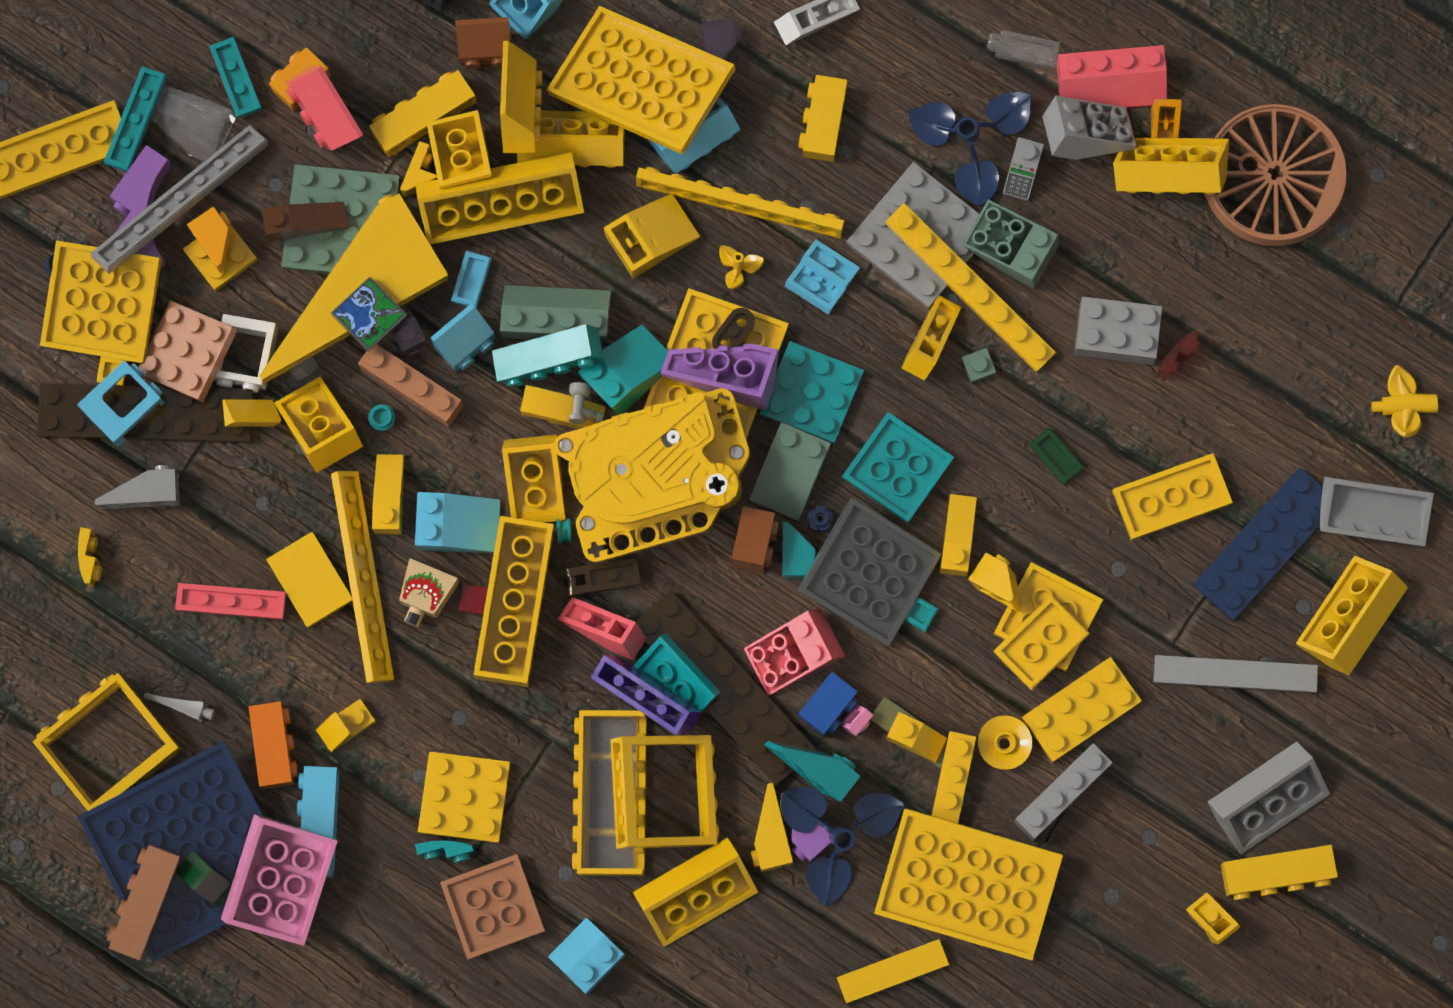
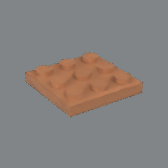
(187, 351)
(492, 907)

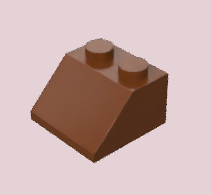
(482, 41)

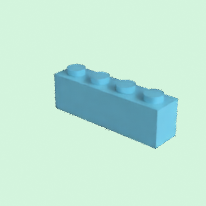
(320, 803)

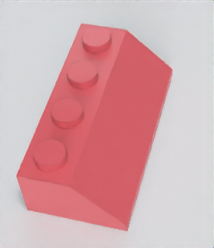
(1114, 76)

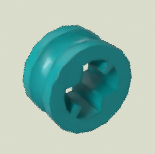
(564, 531)

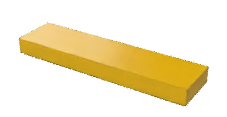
(892, 971)

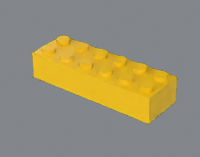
(508, 199)
(514, 601)

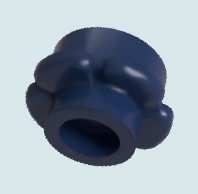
(823, 525)

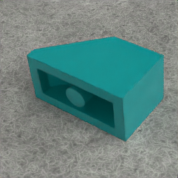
(797, 554)

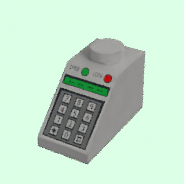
(1023, 169)

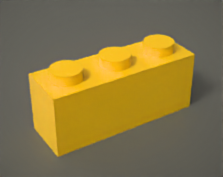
(823, 118)

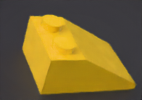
(459, 149)
(318, 424)
(534, 479)

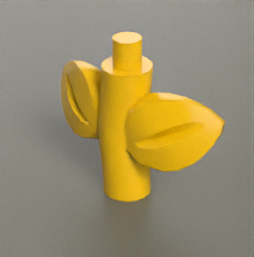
(1405, 403)

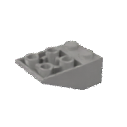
(1087, 128)

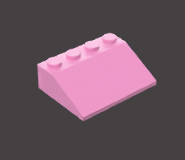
(278, 880)

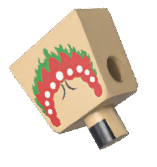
(425, 591)

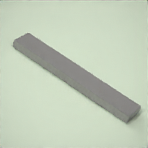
(1235, 674)

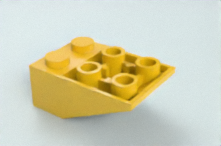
(650, 234)

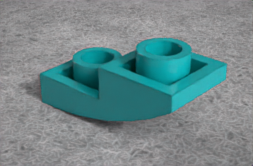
(453, 850)

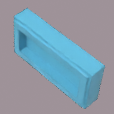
(471, 279)

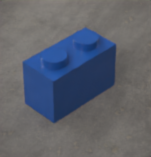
(828, 705)

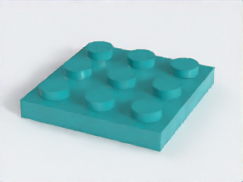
(812, 392)
(897, 467)

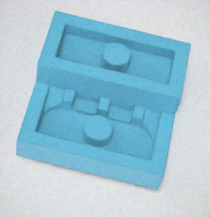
(822, 276)

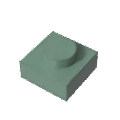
(978, 365)

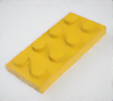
(1172, 496)
(1081, 709)

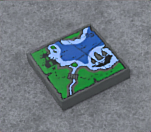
(368, 314)

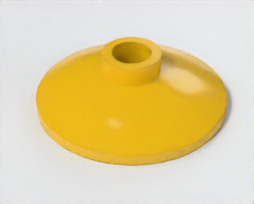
(1005, 728)

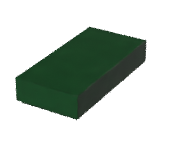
(1056, 456)

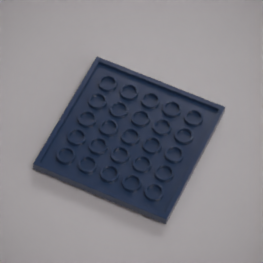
(185, 809)

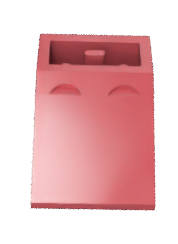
(794, 651)

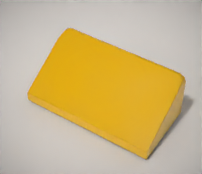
(250, 413)

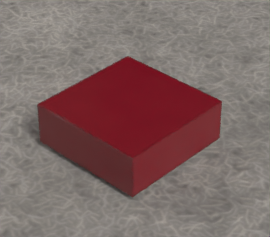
(473, 599)

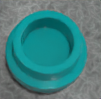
(381, 417)

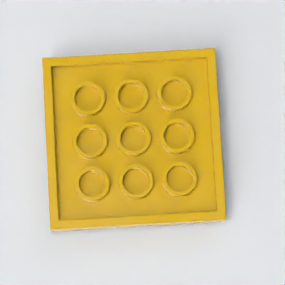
(97, 309)

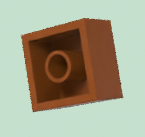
(753, 540)

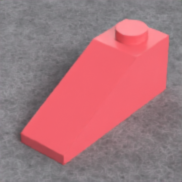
(604, 627)

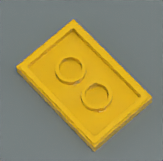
(310, 580)
(1041, 642)

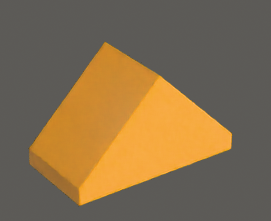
(1165, 118)

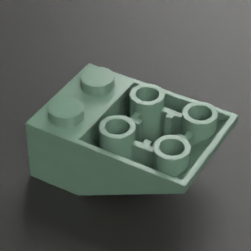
(1012, 243)

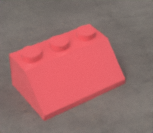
(322, 108)

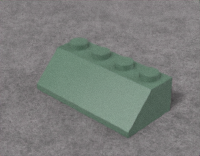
(541, 311)

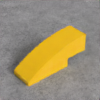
(554, 407)

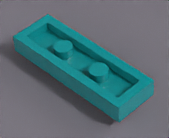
(235, 78)

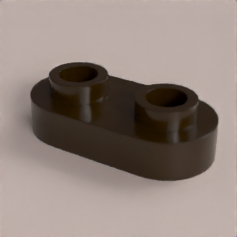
(731, 331)

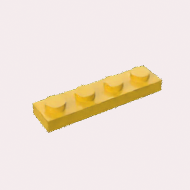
(953, 776)

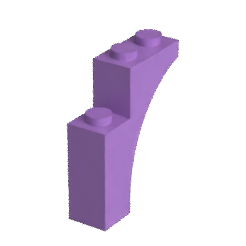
(138, 190)

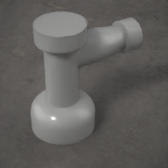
(579, 413)

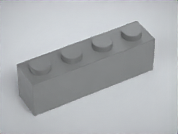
(1063, 792)

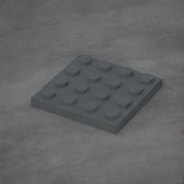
(869, 572)

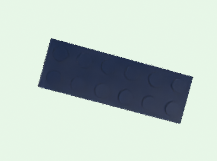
(1263, 545)

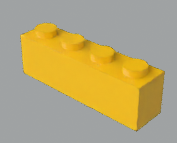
(409, 118)
(1279, 870)

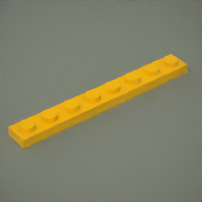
(749, 204)
(969, 287)
(362, 576)

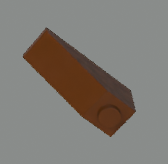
(303, 220)

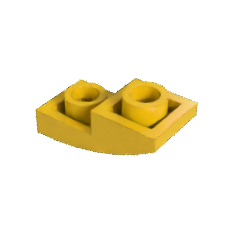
(89, 566)

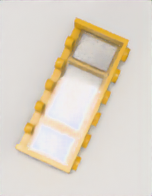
(595, 801)

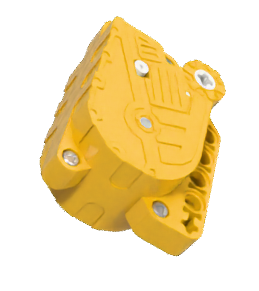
(645, 475)

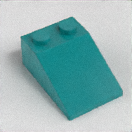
(626, 369)
(827, 773)

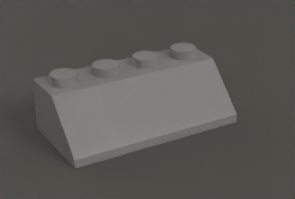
(1269, 797)

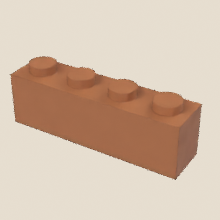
(411, 385)
(144, 902)

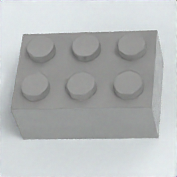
(1118, 330)

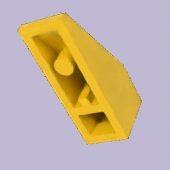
(931, 338)
(388, 495)
(958, 535)
(771, 841)

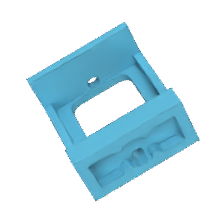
(105, 418)

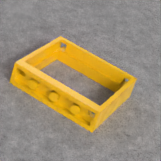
(88, 703)
(625, 792)

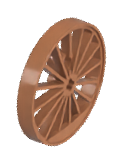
(1330, 196)

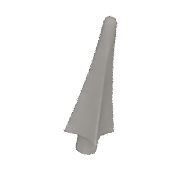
(194, 709)

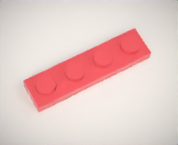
(230, 601)

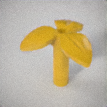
(735, 259)

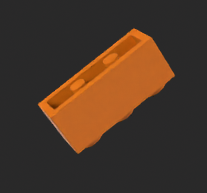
(273, 745)

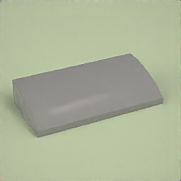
(1375, 511)

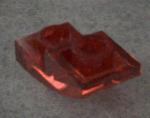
(1186, 346)

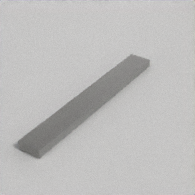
(179, 199)

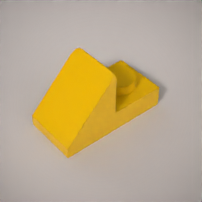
(421, 160)
(345, 725)
(1212, 919)

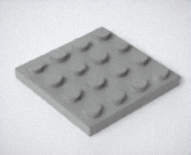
(938, 209)

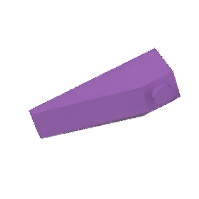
(744, 371)

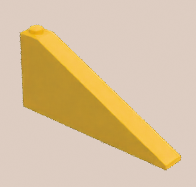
(387, 250)

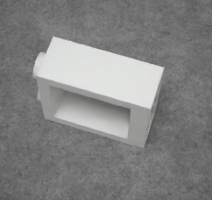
(256, 328)

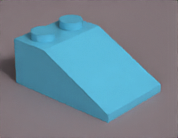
(456, 523)

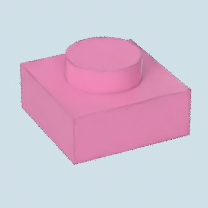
(856, 720)

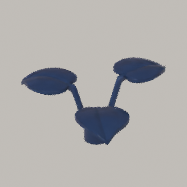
(935, 121)
(803, 808)

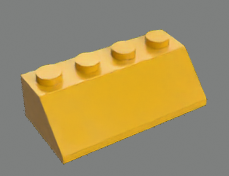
(520, 100)
(585, 135)
(1173, 166)
(1352, 614)
(695, 892)

